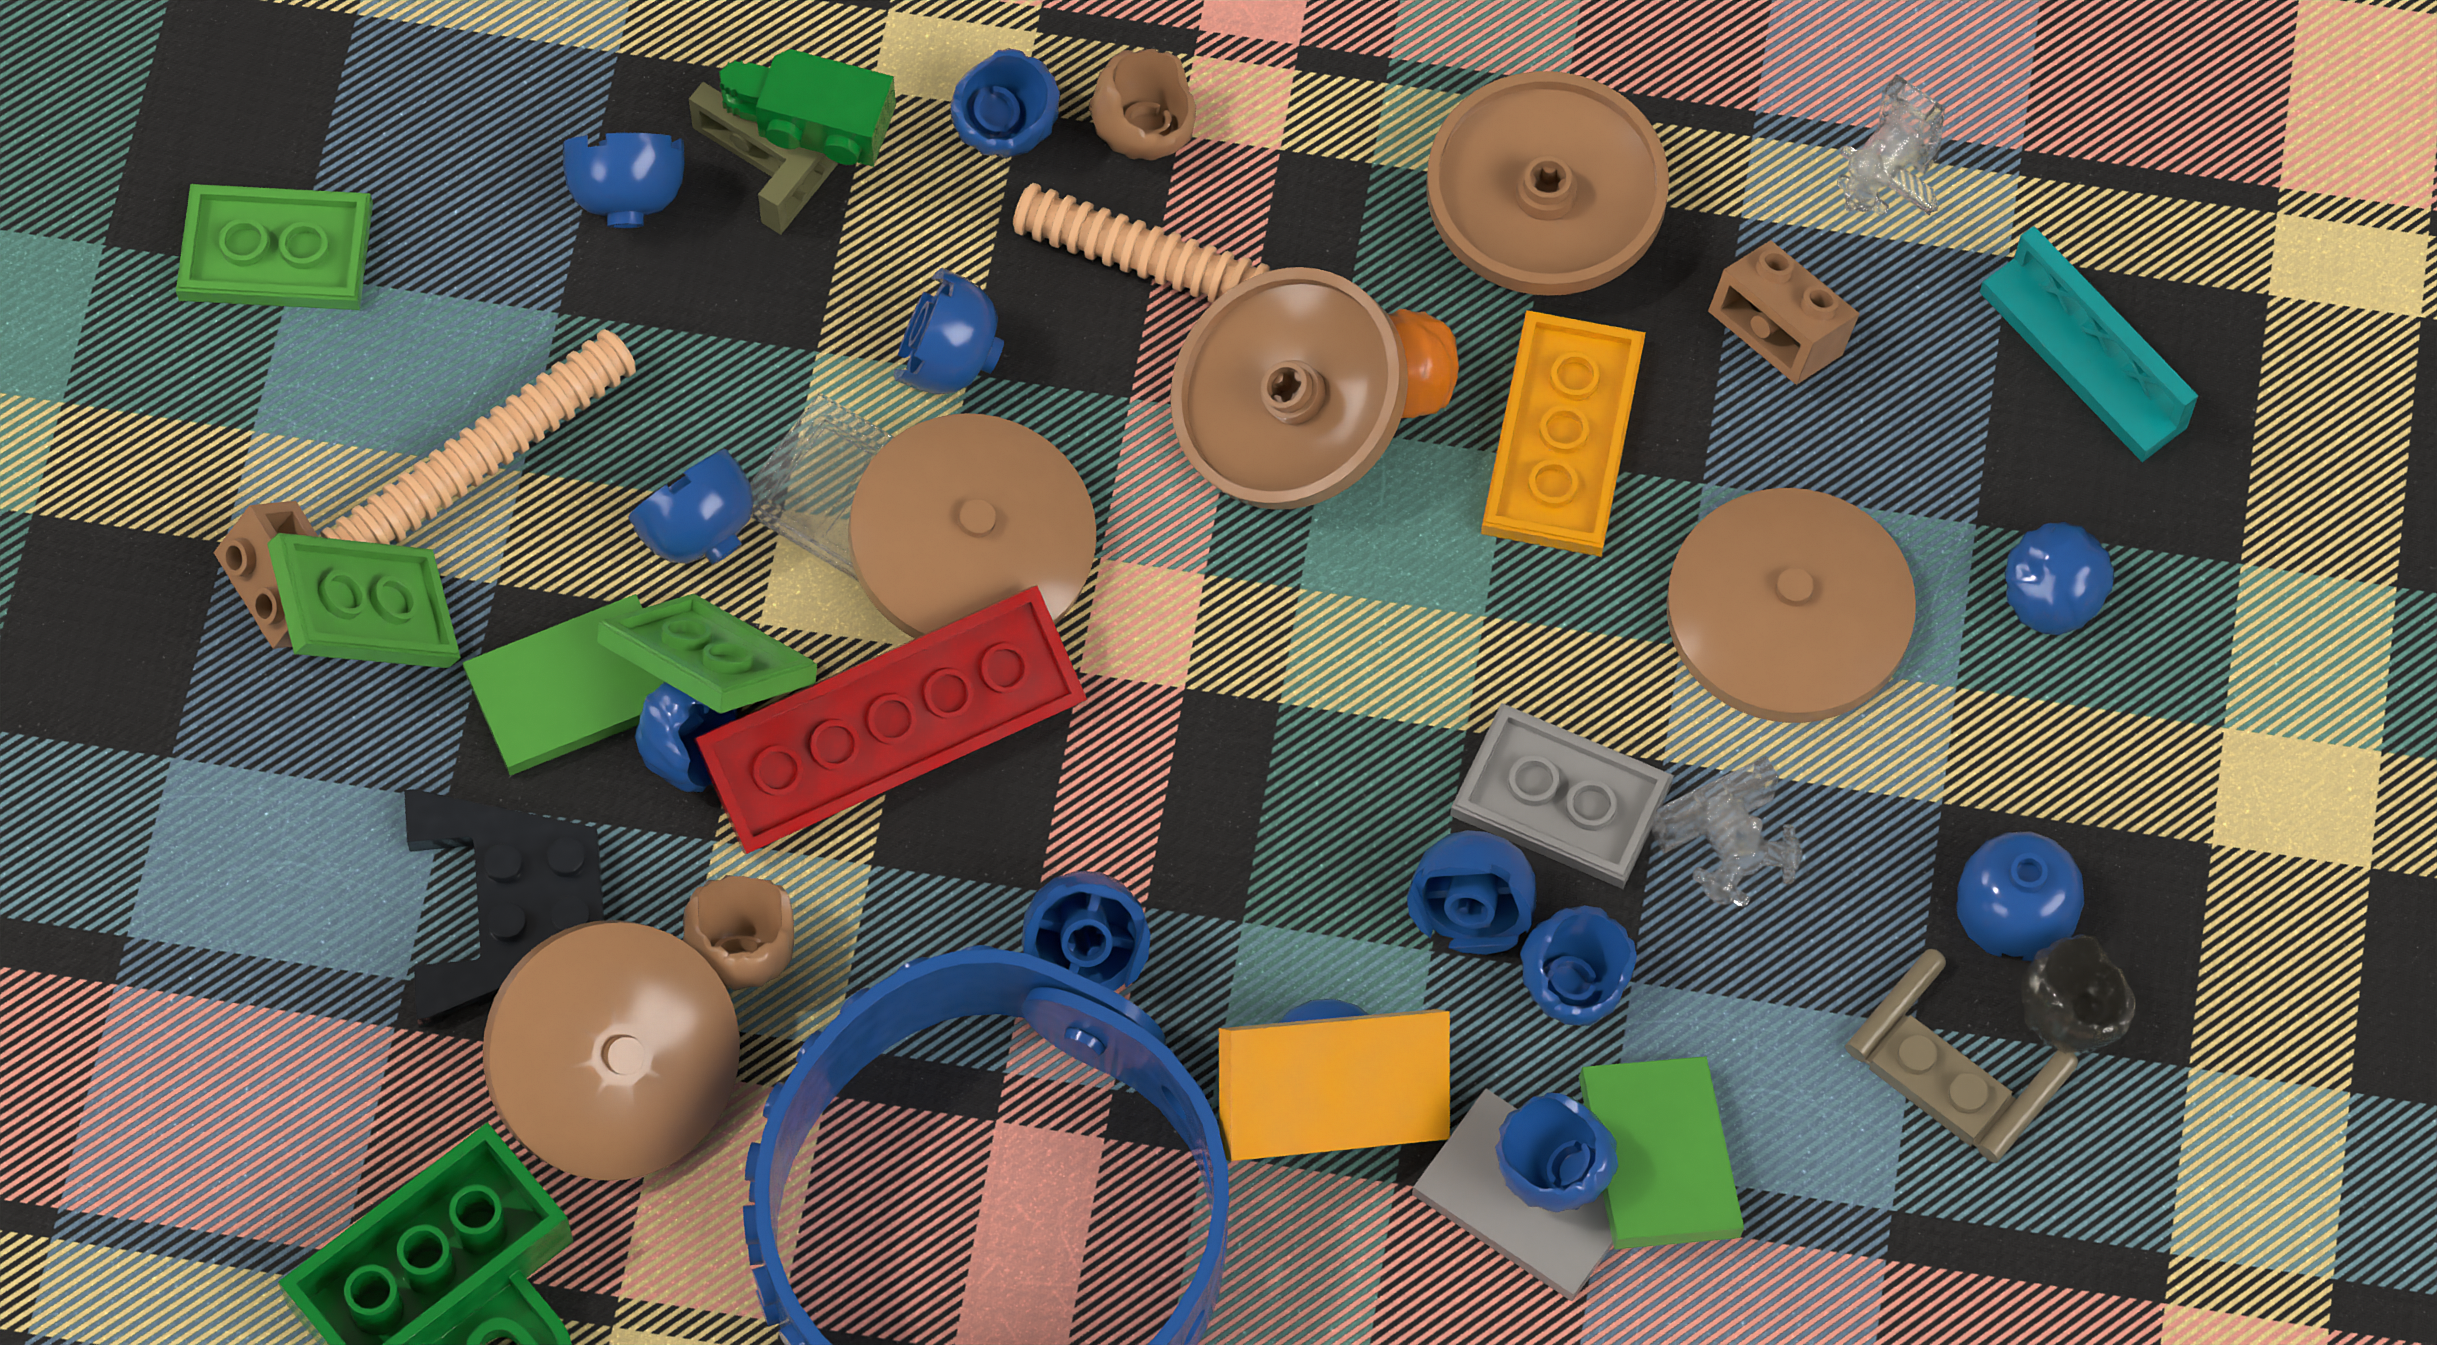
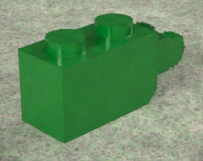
(813, 104)

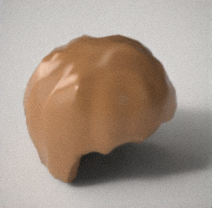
(1143, 104)
(741, 929)

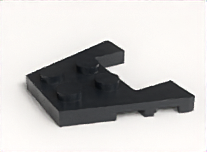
(530, 884)

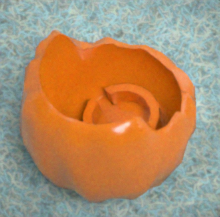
(1430, 361)

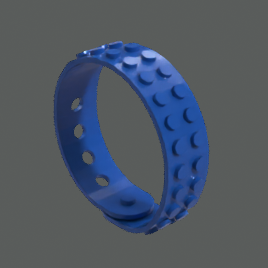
(981, 980)

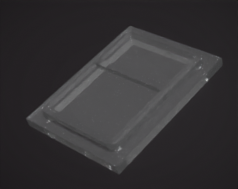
(813, 479)

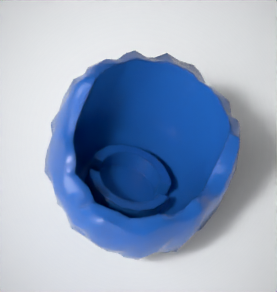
(1005, 104)
(2058, 578)
(667, 733)
(1578, 964)
(1556, 1153)

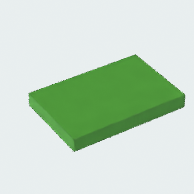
(274, 247)
(363, 601)
(707, 653)
(558, 690)
(1669, 1151)

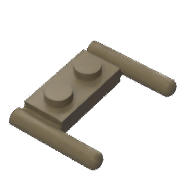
(1944, 1079)

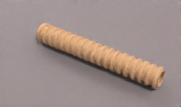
(1130, 244)
(489, 443)

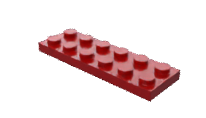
(889, 719)

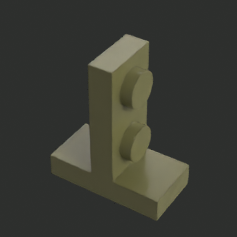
(794, 172)

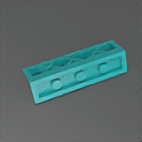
(2090, 346)

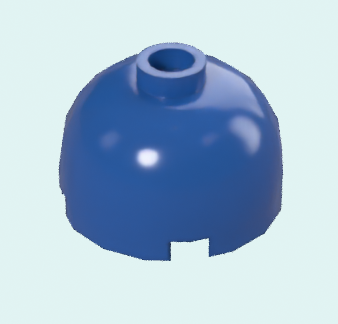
(624, 175)
(950, 337)
(697, 512)
(1473, 891)
(2019, 894)
(1088, 928)

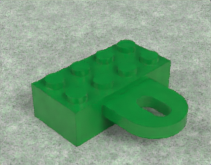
(440, 1259)

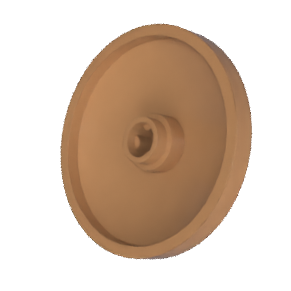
(1547, 183)
(1289, 388)
(966, 519)
(1791, 605)
(611, 1050)

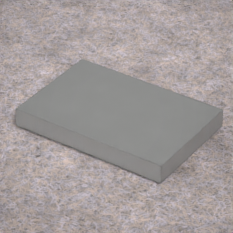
(1561, 795)
(1472, 1193)

